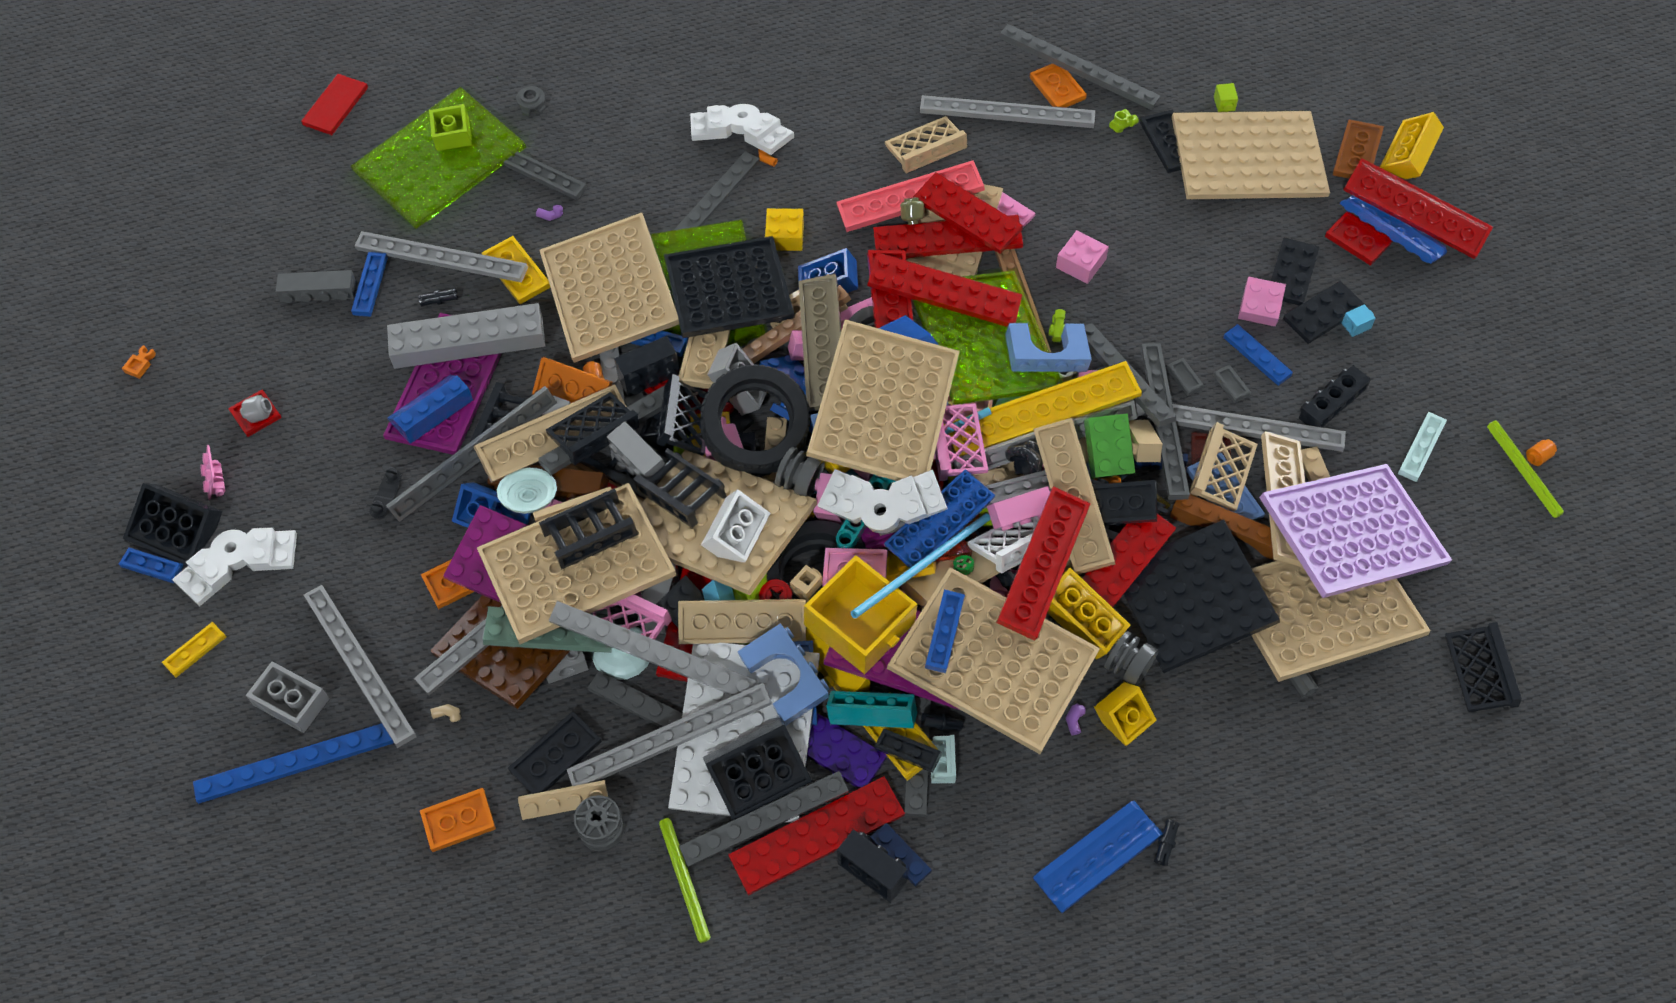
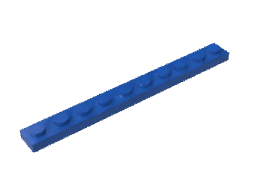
(291, 763)

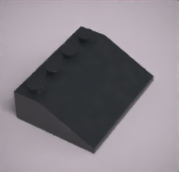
(170, 523)
(757, 769)

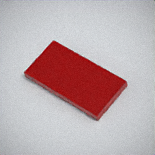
(334, 104)

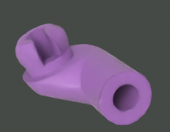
(550, 215)
(1075, 712)

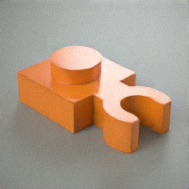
(137, 365)

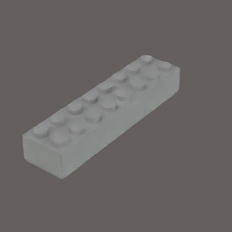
(465, 335)

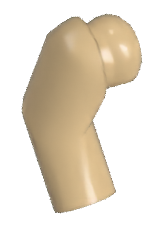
(448, 710)

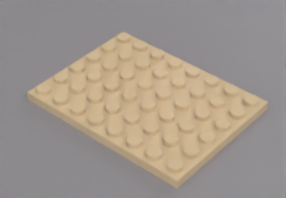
(1250, 155)
(609, 287)
(883, 403)
(684, 543)
(532, 582)
(1330, 629)
(993, 671)

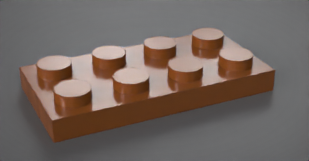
(1359, 142)

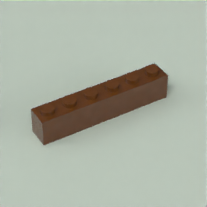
(571, 482)

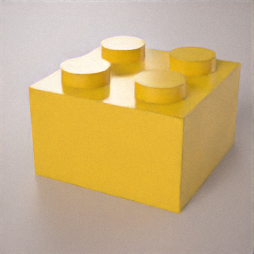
(786, 228)

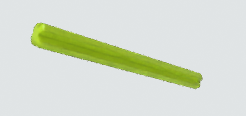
(1525, 469)
(684, 880)

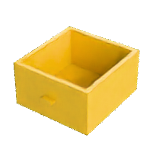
(871, 634)

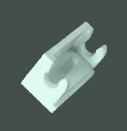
(946, 768)

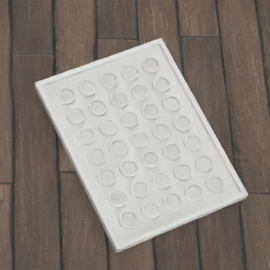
(692, 783)

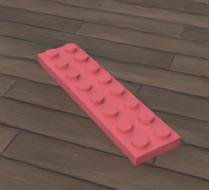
(886, 201)

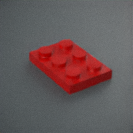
(1358, 238)

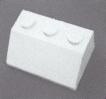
(736, 527)

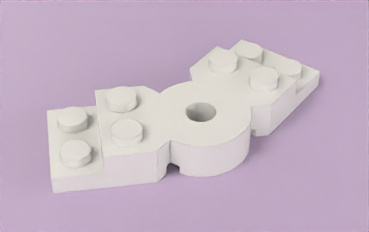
(759, 128)
(906, 500)
(213, 566)

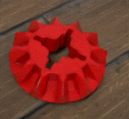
(777, 586)

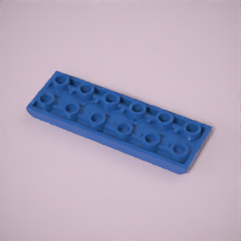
(1411, 238)
(964, 499)
(1097, 856)

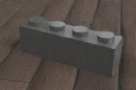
(315, 286)

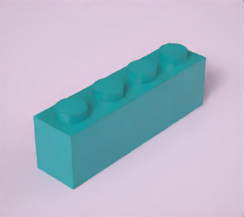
(872, 709)

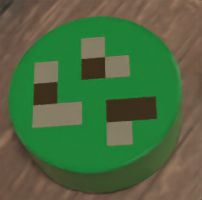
(963, 564)

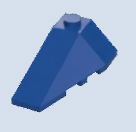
(472, 496)

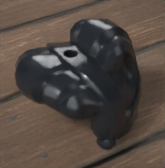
(1025, 458)

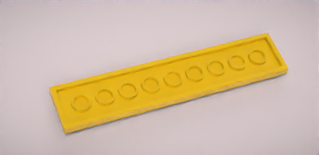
(1054, 404)

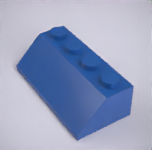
(431, 408)

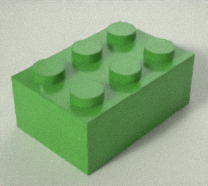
(1109, 446)

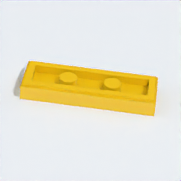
(194, 649)

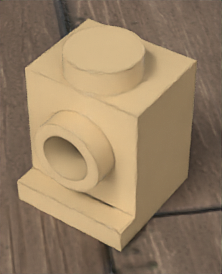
(806, 576)

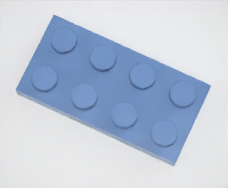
(1247, 506)

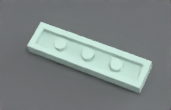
(1422, 447)

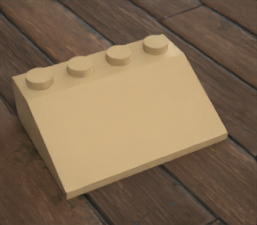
(921, 588)

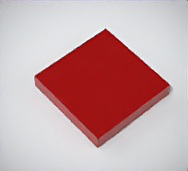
(251, 428)

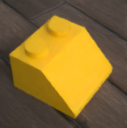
(1125, 712)

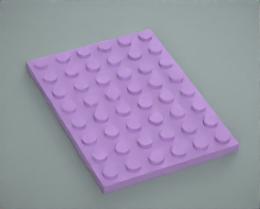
(1355, 530)

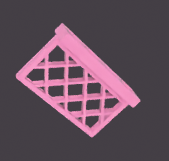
(942, 453)
(643, 608)

